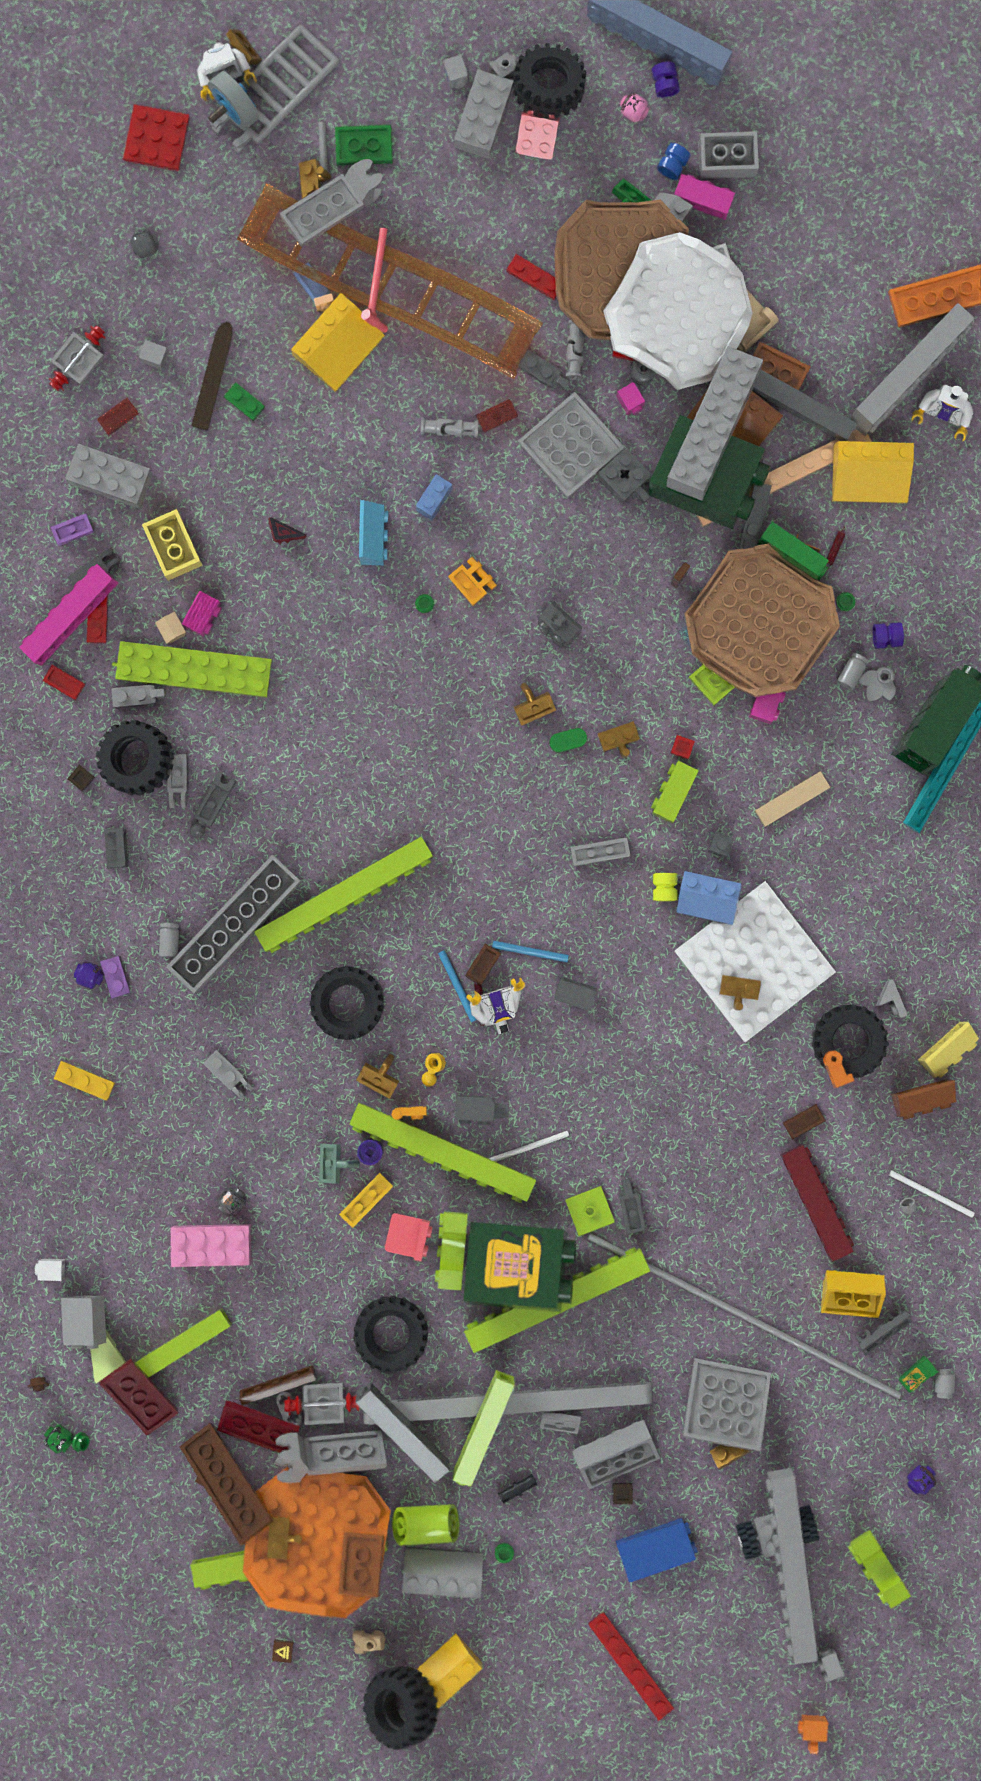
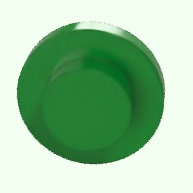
(845, 601)
(424, 603)
(80, 1442)
(504, 1553)

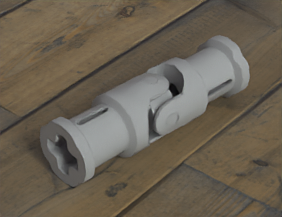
(574, 352)
(452, 427)

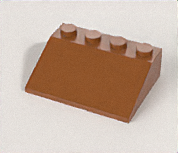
(755, 422)

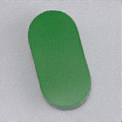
(568, 740)

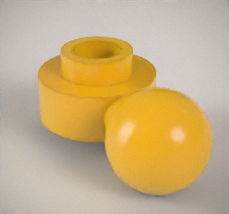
(429, 1078)

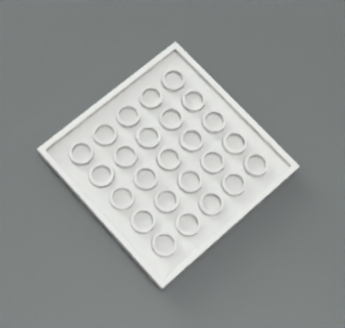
(759, 946)

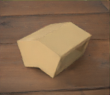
(170, 628)

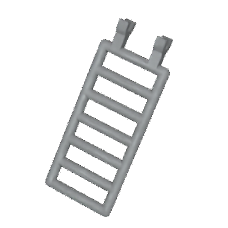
(249, 134)

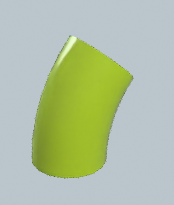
(425, 1524)

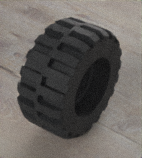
(112, 750)
(383, 1712)

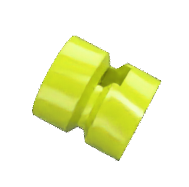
(665, 887)

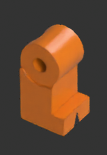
(835, 1069)

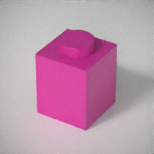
(631, 399)

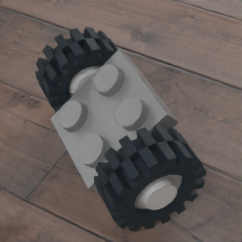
(748, 1539)

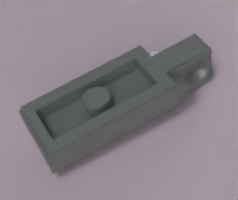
(542, 371)
(631, 1208)

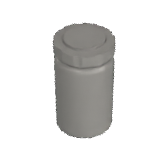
(852, 671)
(169, 939)

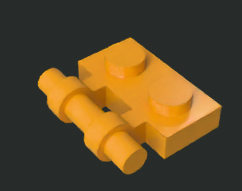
(468, 584)
(415, 1112)

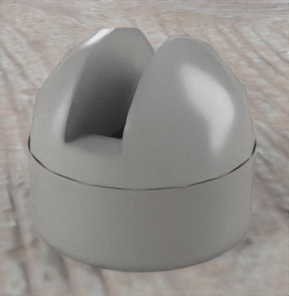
(908, 1205)

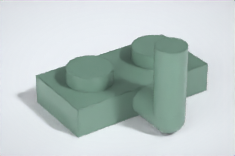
(331, 1163)

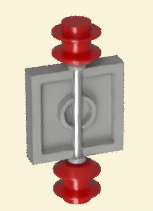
(77, 358)
(321, 1403)

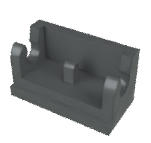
(116, 848)
(575, 993)

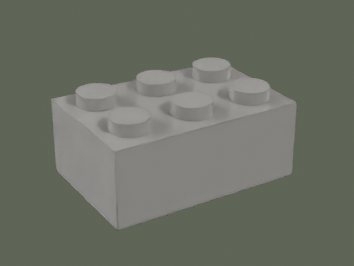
(728, 155)

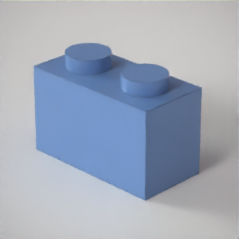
(434, 497)

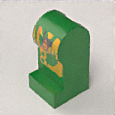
(917, 1374)

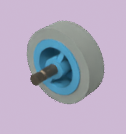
(232, 101)

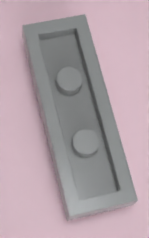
(600, 852)

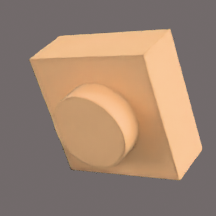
(323, 302)

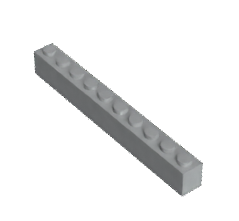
(792, 1566)

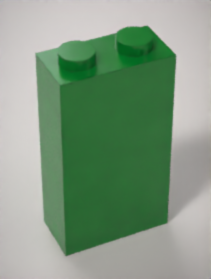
(795, 551)

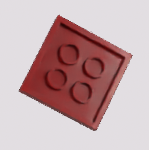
(156, 137)

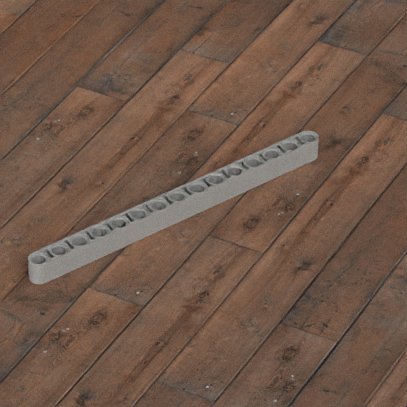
(526, 1402)

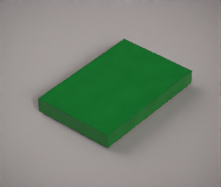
(362, 143)

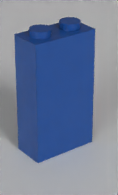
(656, 1549)

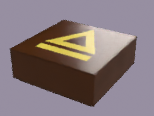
(282, 1651)

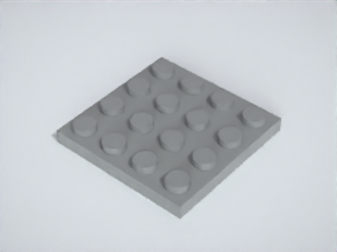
(571, 445)
(726, 1405)

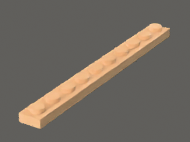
(801, 467)

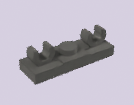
(884, 1331)

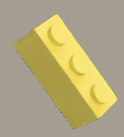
(949, 1049)

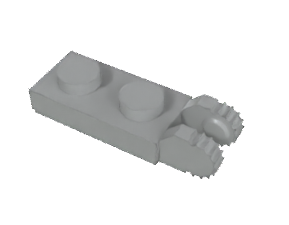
(178, 780)
(227, 1073)

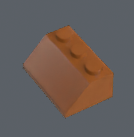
(924, 1098)

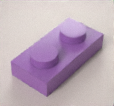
(72, 529)
(115, 977)

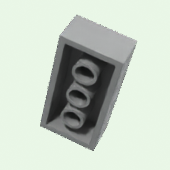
(483, 114)
(109, 476)

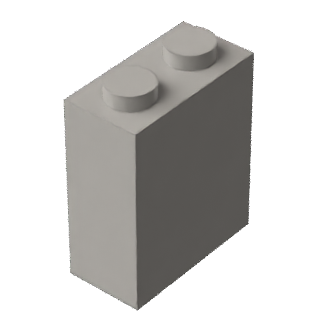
(83, 1321)

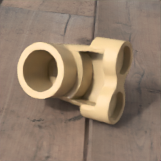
(368, 1642)

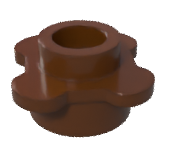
(38, 1384)

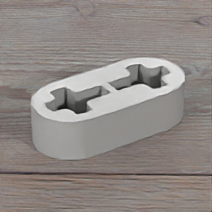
(281, 1407)

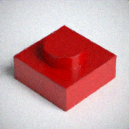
(682, 747)

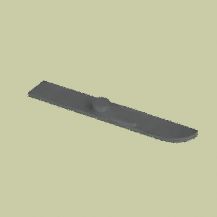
(754, 523)

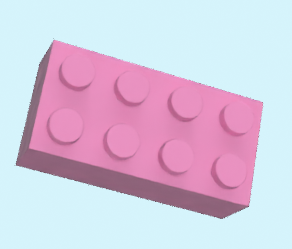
(211, 1245)

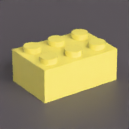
(172, 544)

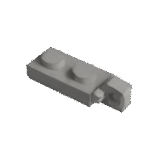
(136, 696)

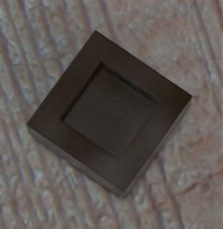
(81, 778)
(622, 1493)

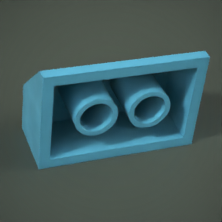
(372, 533)

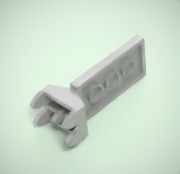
(332, 203)
(329, 1454)

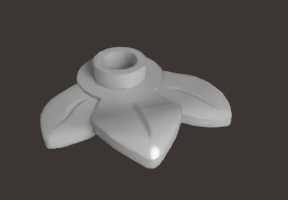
(876, 686)

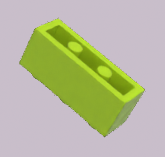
(674, 791)

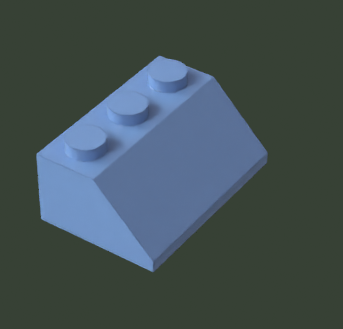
(709, 898)

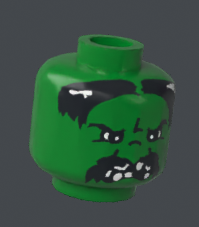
(58, 1438)

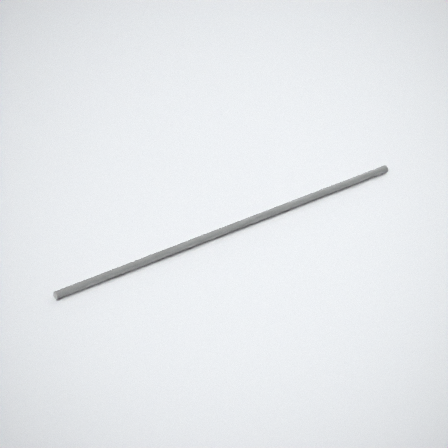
(754, 1321)

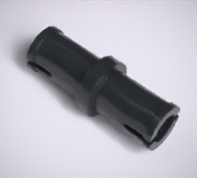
(517, 1488)

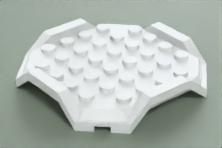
(679, 309)

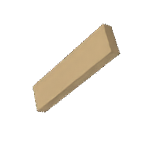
(792, 799)

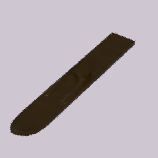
(212, 377)

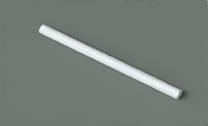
(530, 1146)
(932, 1194)

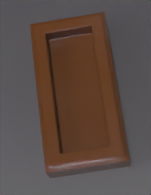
(680, 575)
(483, 964)
(804, 1121)

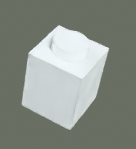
(50, 1269)

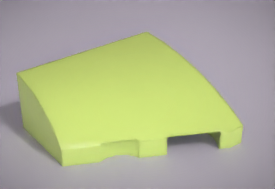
(106, 1359)

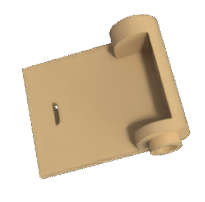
(761, 322)

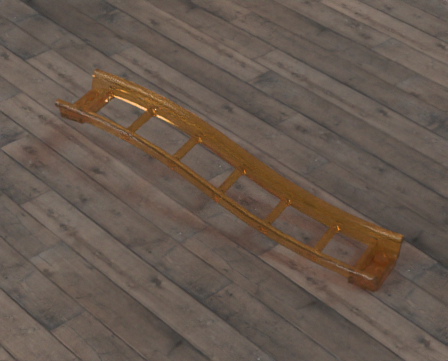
(516, 344)

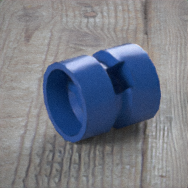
(675, 159)

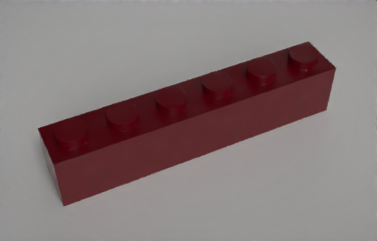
(816, 1202)

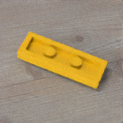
(84, 1080)
(366, 1200)

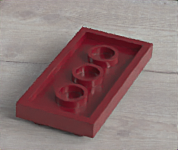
(139, 1397)
(254, 1426)

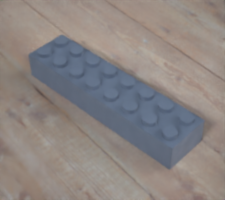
(663, 37)

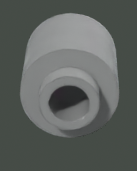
(945, 1384)

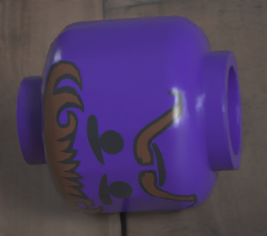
(88, 975)
(921, 1479)

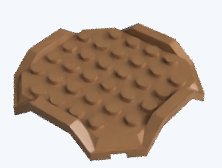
(596, 252)
(761, 622)

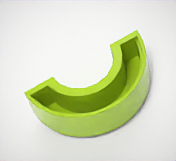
(452, 1250)
(878, 1568)

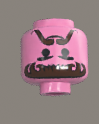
(634, 107)

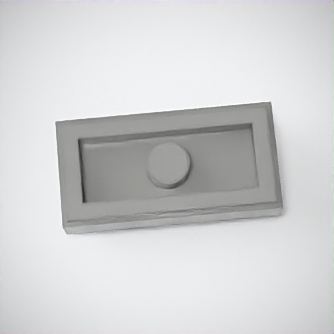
(560, 1422)

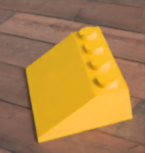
(337, 343)
(872, 471)

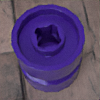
(665, 77)
(888, 635)
(370, 1151)

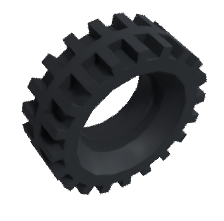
(543, 99)
(321, 998)
(871, 1025)
(393, 1360)

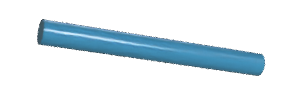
(530, 951)
(456, 983)

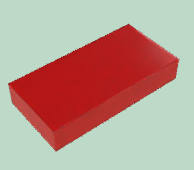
(63, 682)

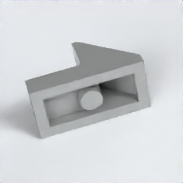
(891, 994)

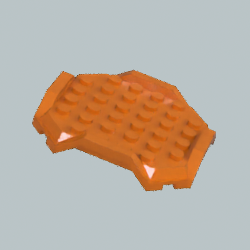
(320, 1512)

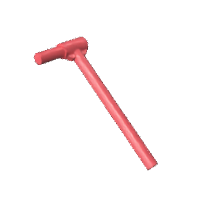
(369, 314)

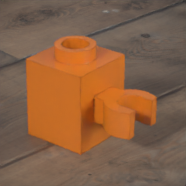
(813, 1729)

